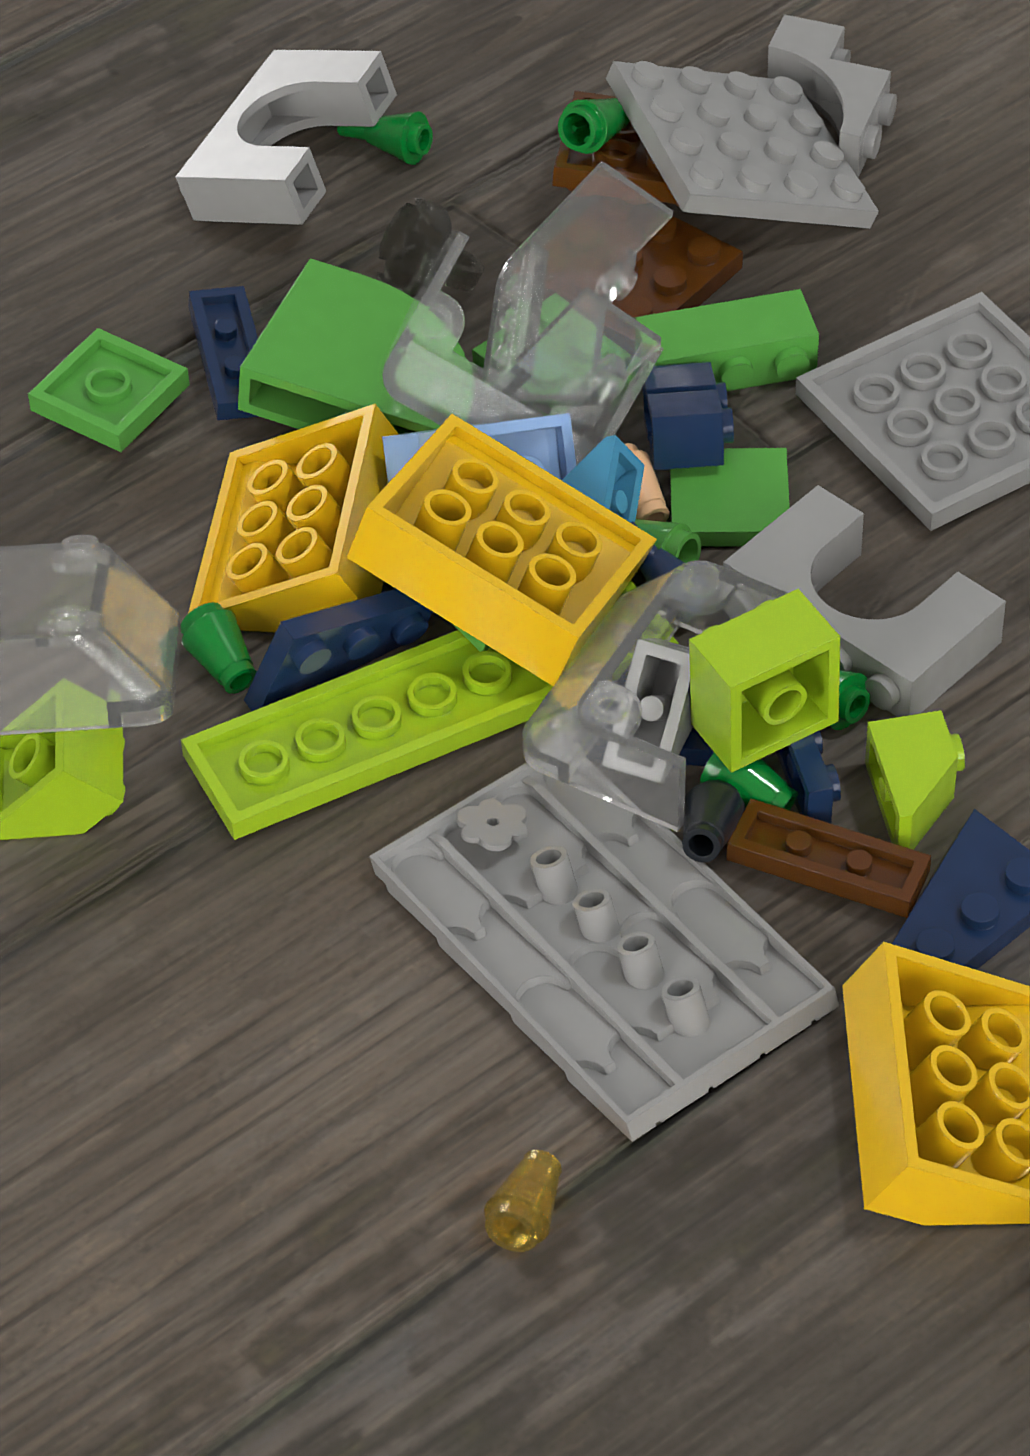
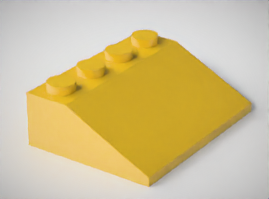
(291, 519)
(499, 548)
(940, 1089)

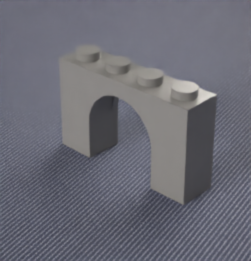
(238, 170)
(905, 656)

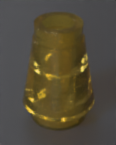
(524, 1203)

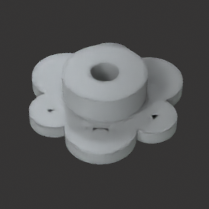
(493, 824)

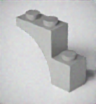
(846, 93)

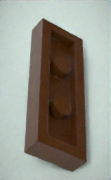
(829, 858)

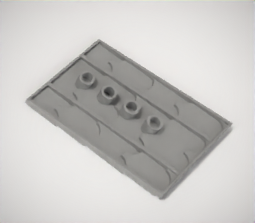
(607, 947)

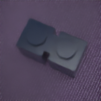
(686, 416)

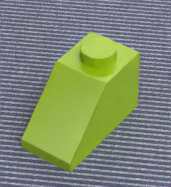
(912, 772)

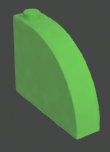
(328, 352)

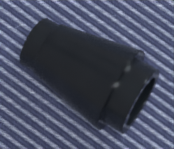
(710, 819)

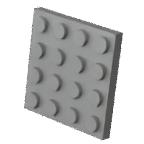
(740, 145)
(935, 408)

